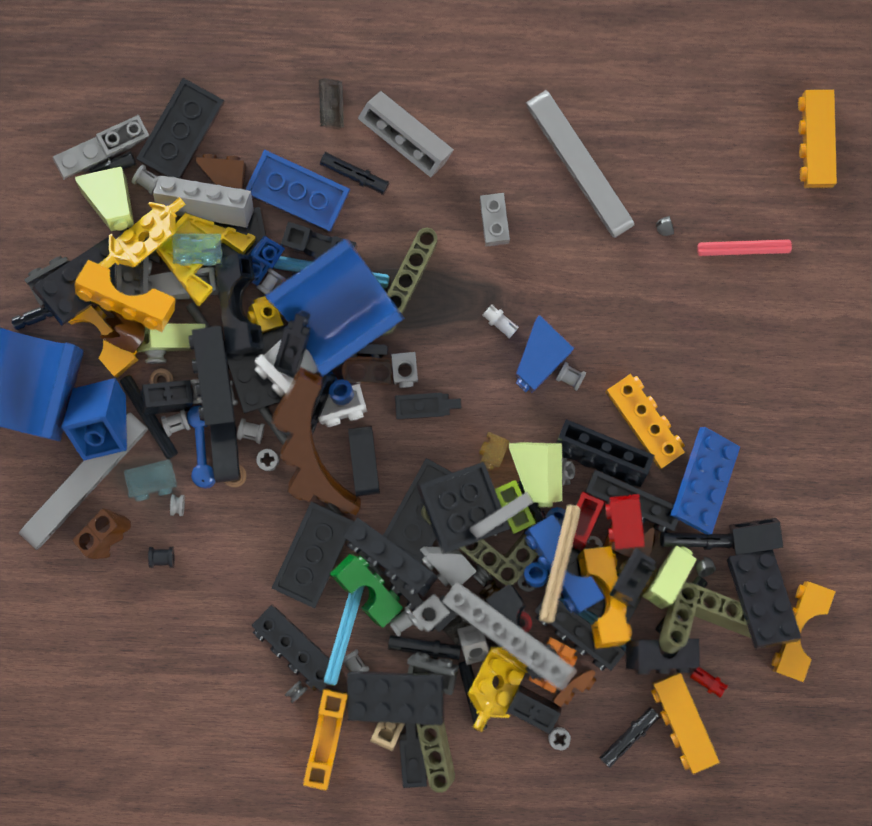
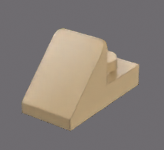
(387, 734)

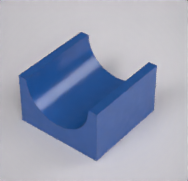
(343, 302)
(36, 383)

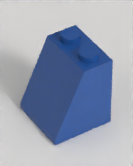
(542, 355)
(97, 419)

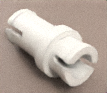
(500, 321)

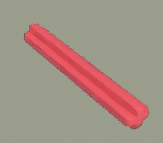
(744, 247)

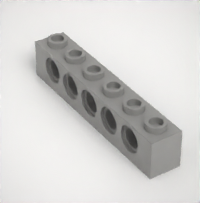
(509, 636)

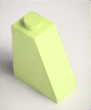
(108, 196)
(173, 338)
(539, 470)
(670, 577)

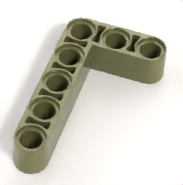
(413, 272)
(499, 562)
(695, 607)
(433, 766)

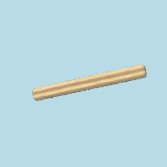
(560, 564)

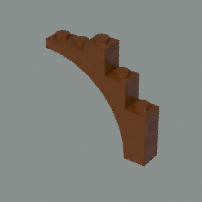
(299, 448)

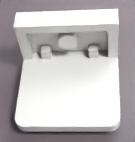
(280, 381)
(354, 410)

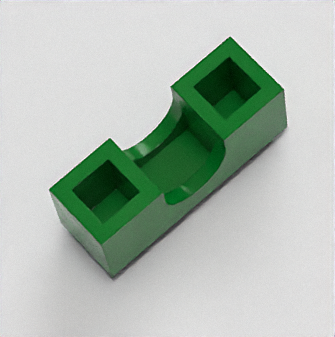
(381, 604)

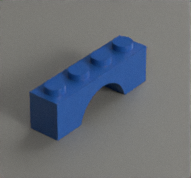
(577, 591)

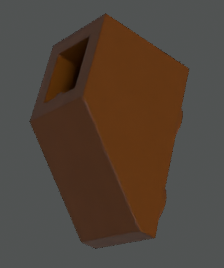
(223, 172)

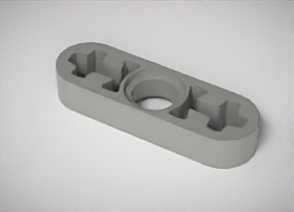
(501, 515)

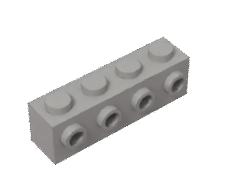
(405, 134)
(206, 200)

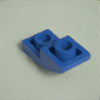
(264, 256)

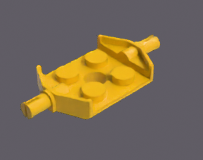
(157, 224)
(496, 701)

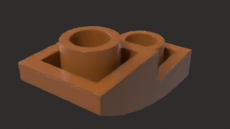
(581, 682)

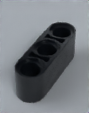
(225, 452)
(363, 461)

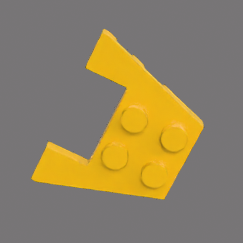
(190, 224)

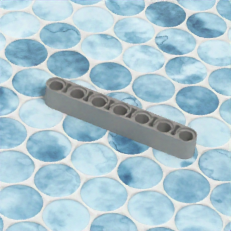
(580, 164)
(76, 489)

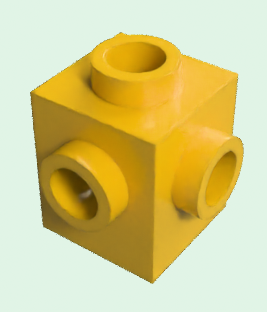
(268, 322)

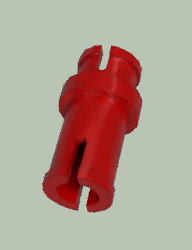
(708, 681)

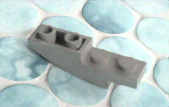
(98, 149)
(170, 285)

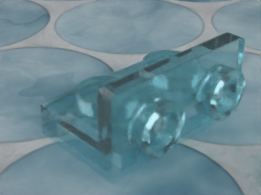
(197, 249)
(150, 479)

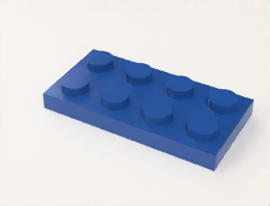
(297, 191)
(705, 480)

